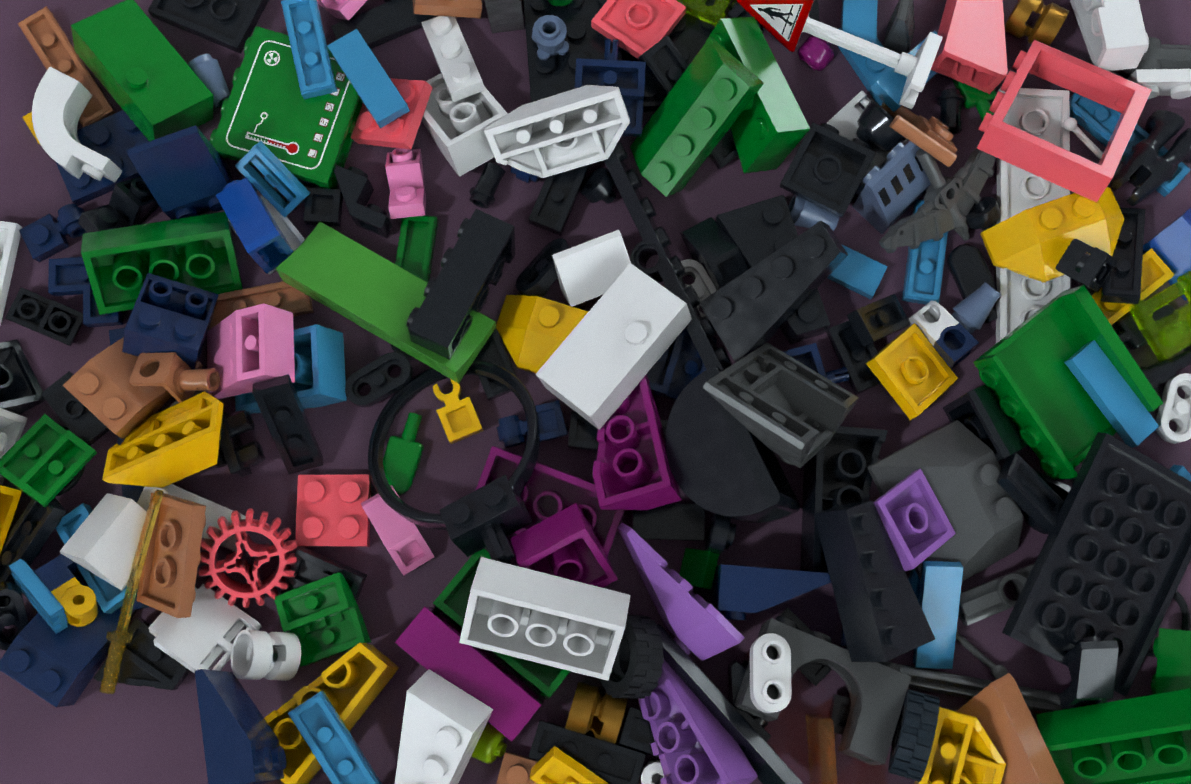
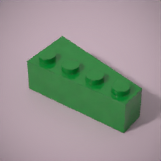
(772, 119)

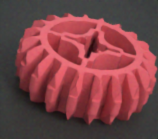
(232, 563)

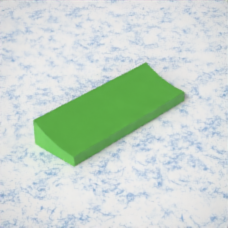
(374, 295)

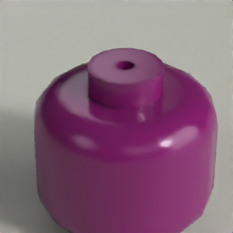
(816, 53)

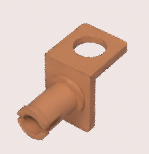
(174, 375)

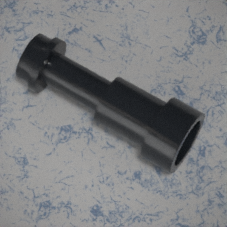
(1166, 369)

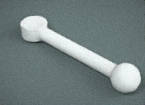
(1070, 124)

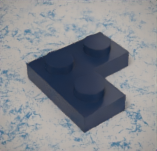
(70, 277)

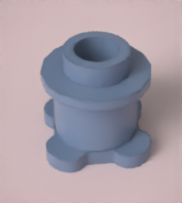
(550, 35)

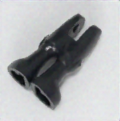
(1144, 166)

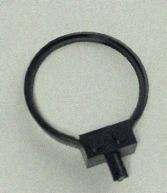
(487, 513)

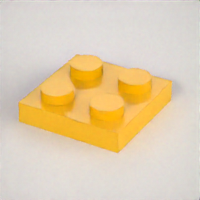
(912, 371)

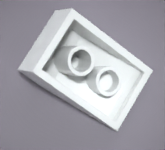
(461, 125)

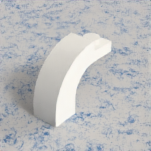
(55, 121)

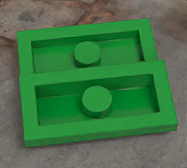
(45, 460)
(322, 618)

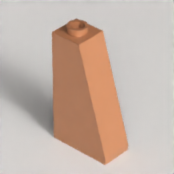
(1013, 733)

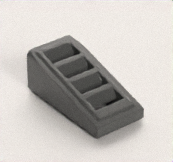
(900, 27)

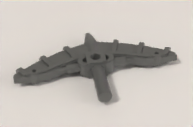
(945, 203)

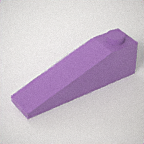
(693, 622)
(689, 737)

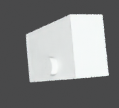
(614, 346)
(544, 618)

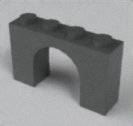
(874, 690)

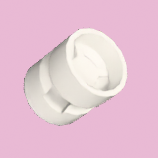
(265, 655)

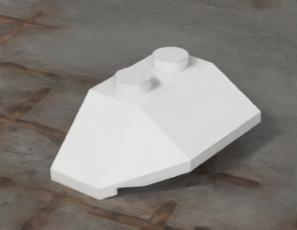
(560, 131)

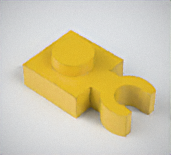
(458, 415)

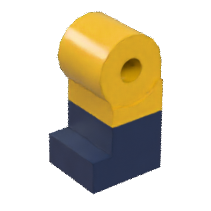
(77, 600)

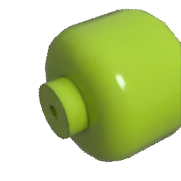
(490, 745)

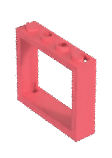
(1050, 160)

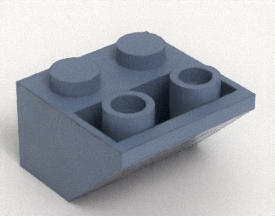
(892, 187)

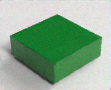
(699, 567)

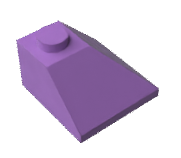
(913, 519)

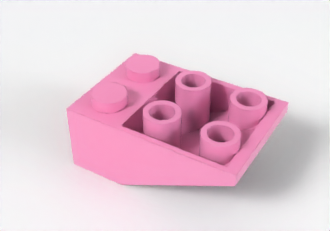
(251, 348)

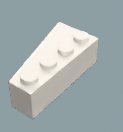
(1112, 32)
(438, 731)

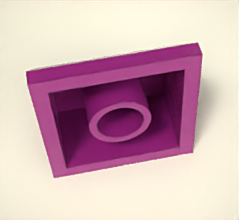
(565, 548)

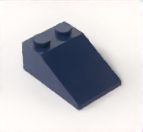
(182, 172)
(754, 589)
(60, 663)
(235, 734)

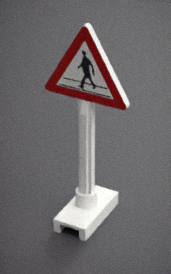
(791, 17)

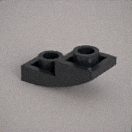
(45, 316)

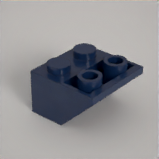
(169, 319)

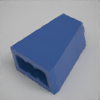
(254, 224)

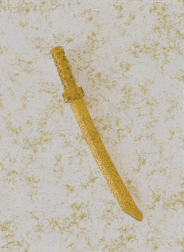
(120, 637)

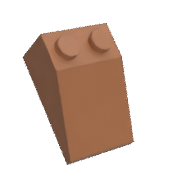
(106, 391)

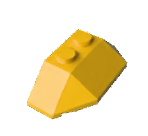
(1039, 236)
(535, 328)
(168, 445)
(962, 752)

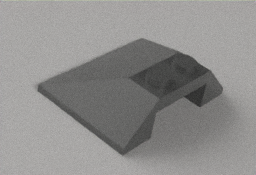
(782, 402)
(965, 484)

